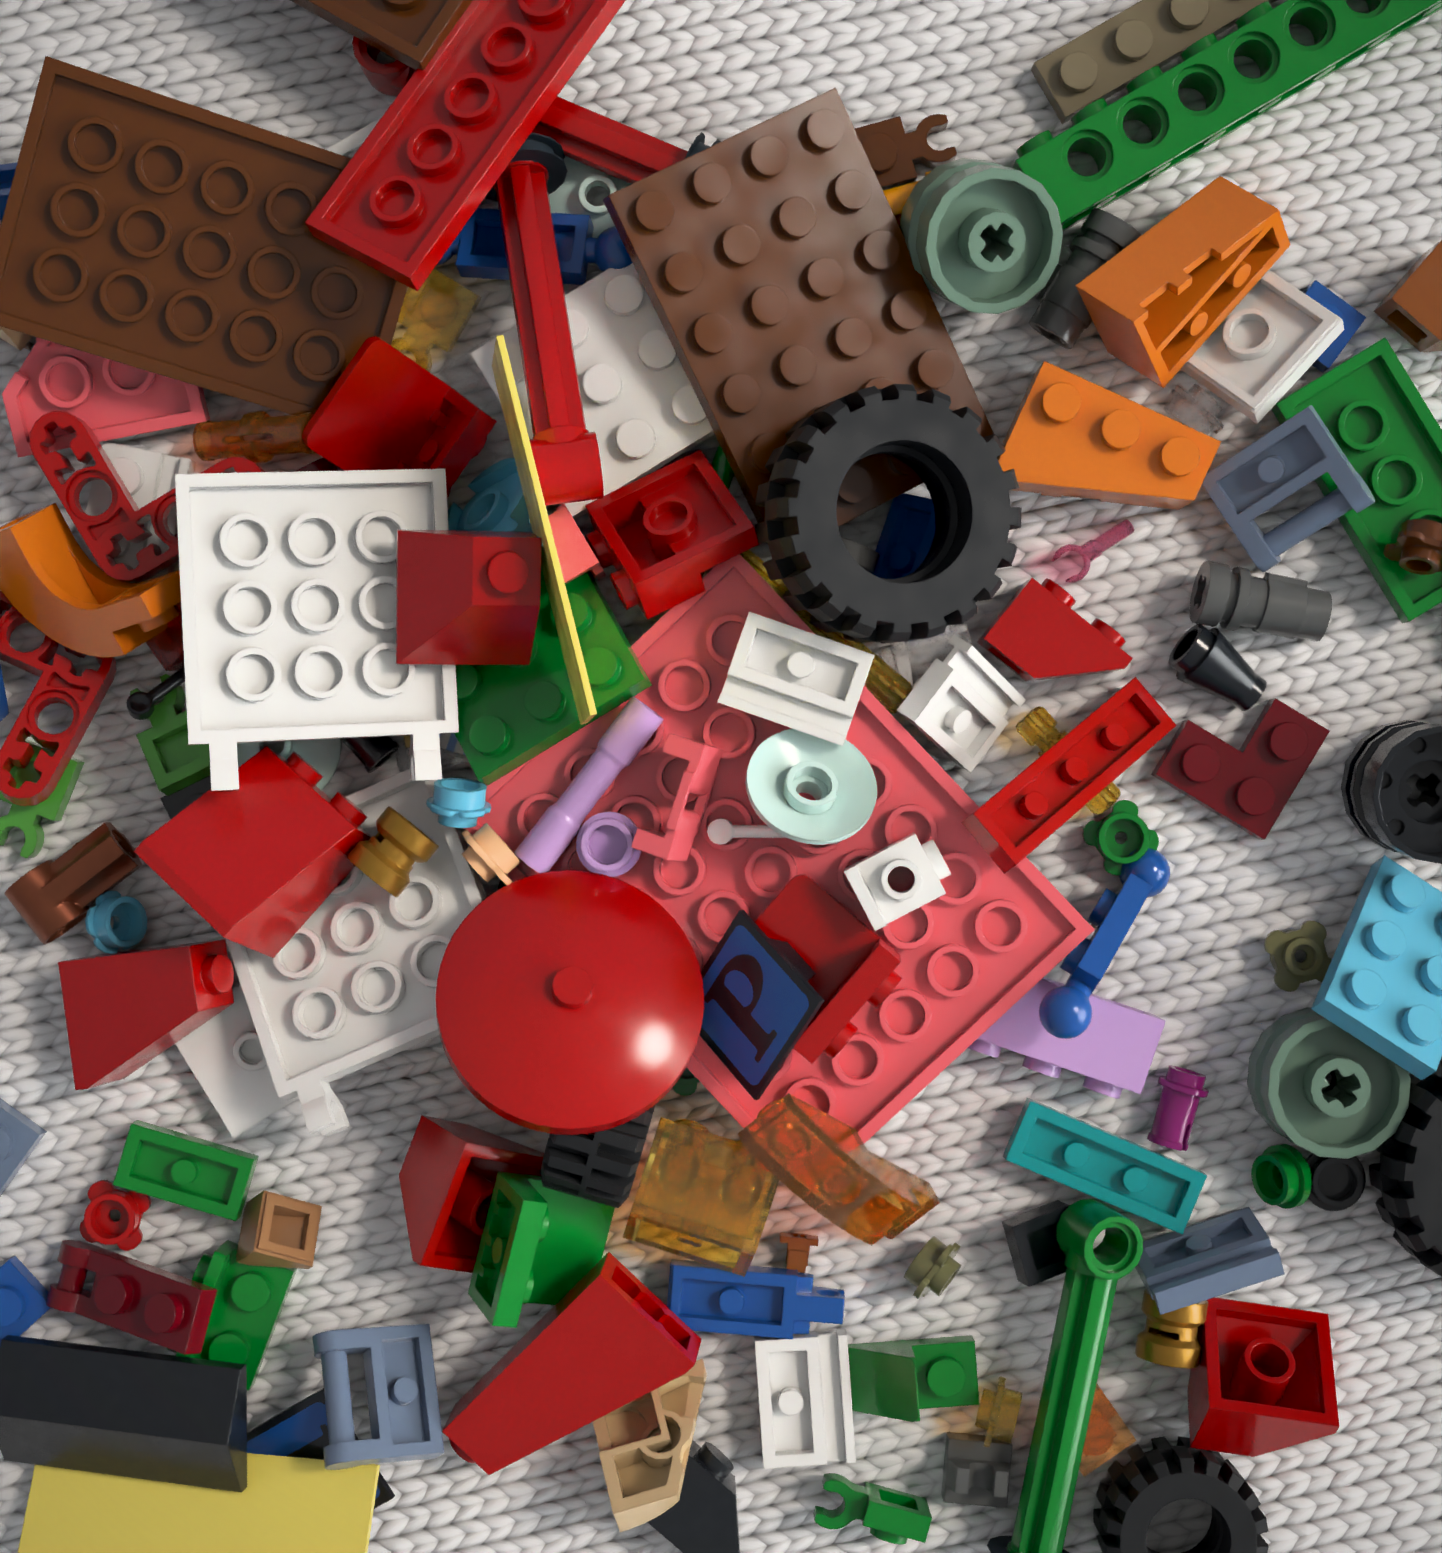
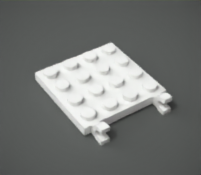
(298, 612)
(362, 965)

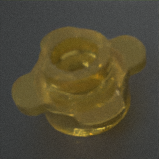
(998, 1413)

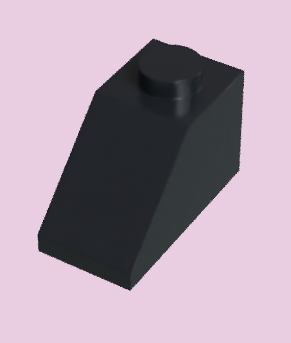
(707, 1507)

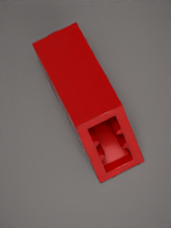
(139, 1004)

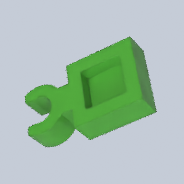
(167, 748)
(53, 808)

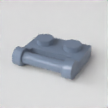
(1277, 469)
(399, 1395)

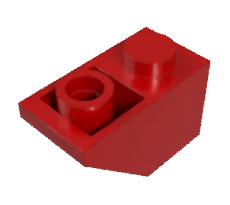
(1047, 640)

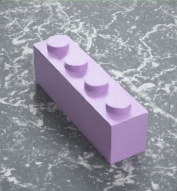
(1110, 1053)

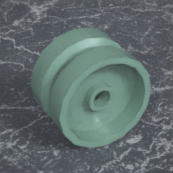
(982, 234)
(1348, 1116)

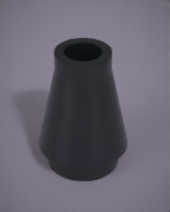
(1214, 665)

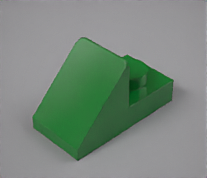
(913, 1375)

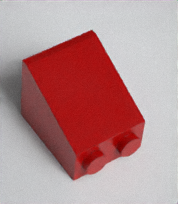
(259, 853)

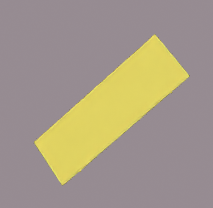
(541, 527)
(284, 1509)

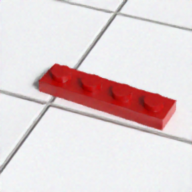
(1068, 775)

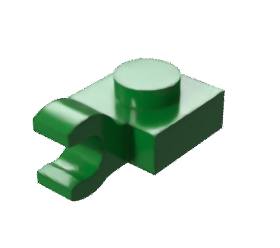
(886, 1511)

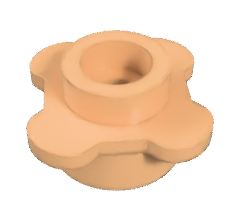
(489, 854)

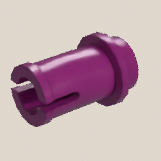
(1177, 1107)

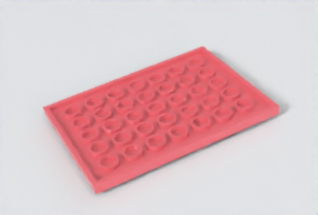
(959, 954)

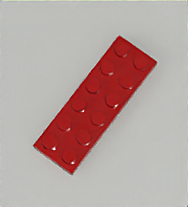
(455, 132)

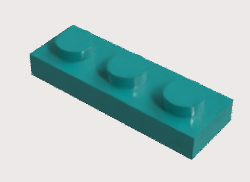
(1104, 1166)

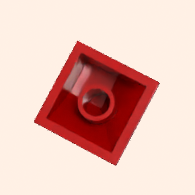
(466, 596)
(450, 1187)
(1261, 1379)

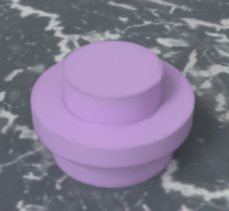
(606, 844)

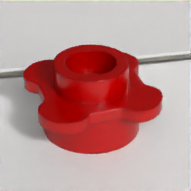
(101, 1228)

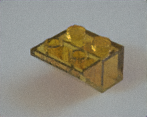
(701, 1197)

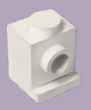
(871, 883)

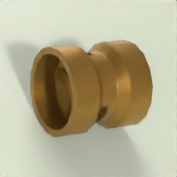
(392, 851)
(1172, 1336)

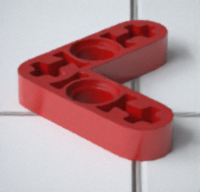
(123, 516)
(56, 685)

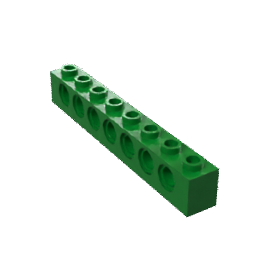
(1230, 97)

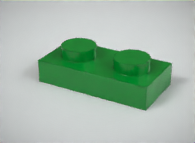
(185, 1170)

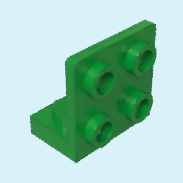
(534, 1246)

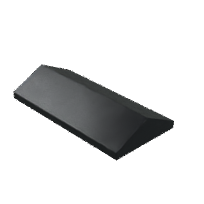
(124, 1412)

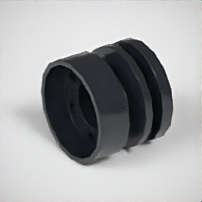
(1378, 793)

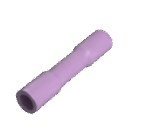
(564, 818)

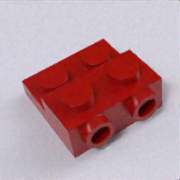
(667, 533)

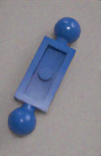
(483, 254)
(1067, 1008)

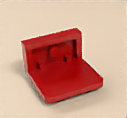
(396, 417)
(842, 951)

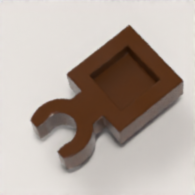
(896, 153)

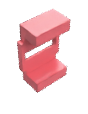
(572, 548)
(683, 823)

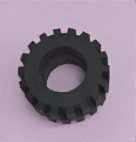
(598, 1163)
(1171, 1475)

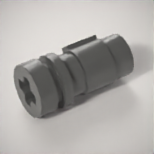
(1061, 309)
(1266, 604)

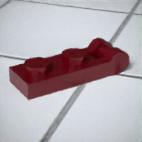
(133, 1297)

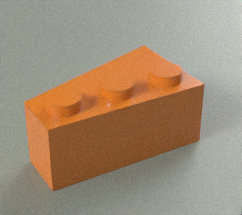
(1183, 278)
(1102, 446)

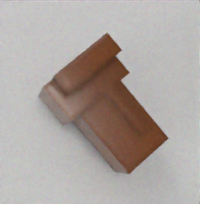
(798, 1249)

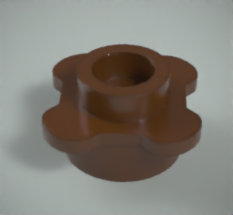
(1417, 547)

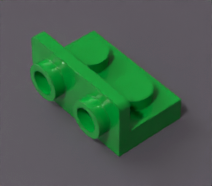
(243, 1309)

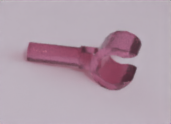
(1095, 548)

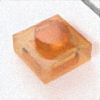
(1105, 1434)

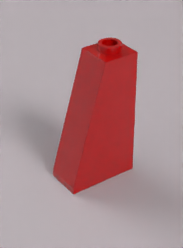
(572, 1367)

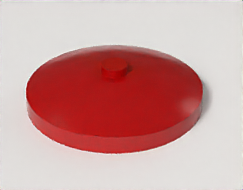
(569, 1002)

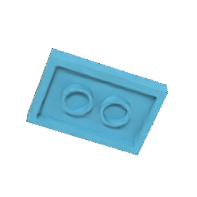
(1389, 970)

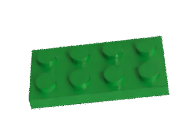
(1395, 450)

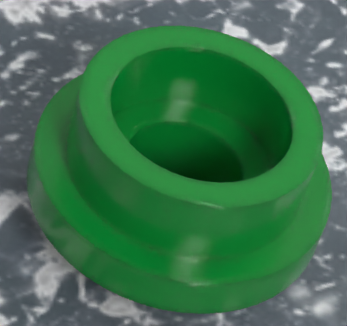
(1282, 1176)

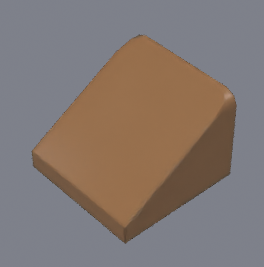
(278, 1232)

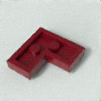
(1246, 783)

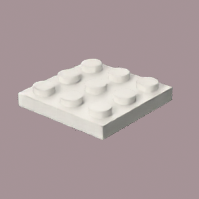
(627, 380)

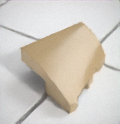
(648, 1448)

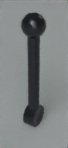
(141, 704)

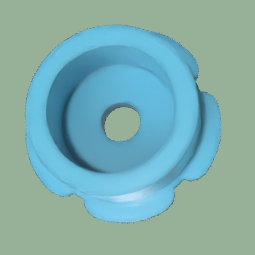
(458, 802)
(128, 922)

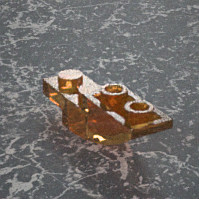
(835, 1171)

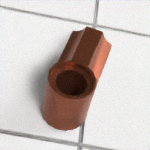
(60, 892)

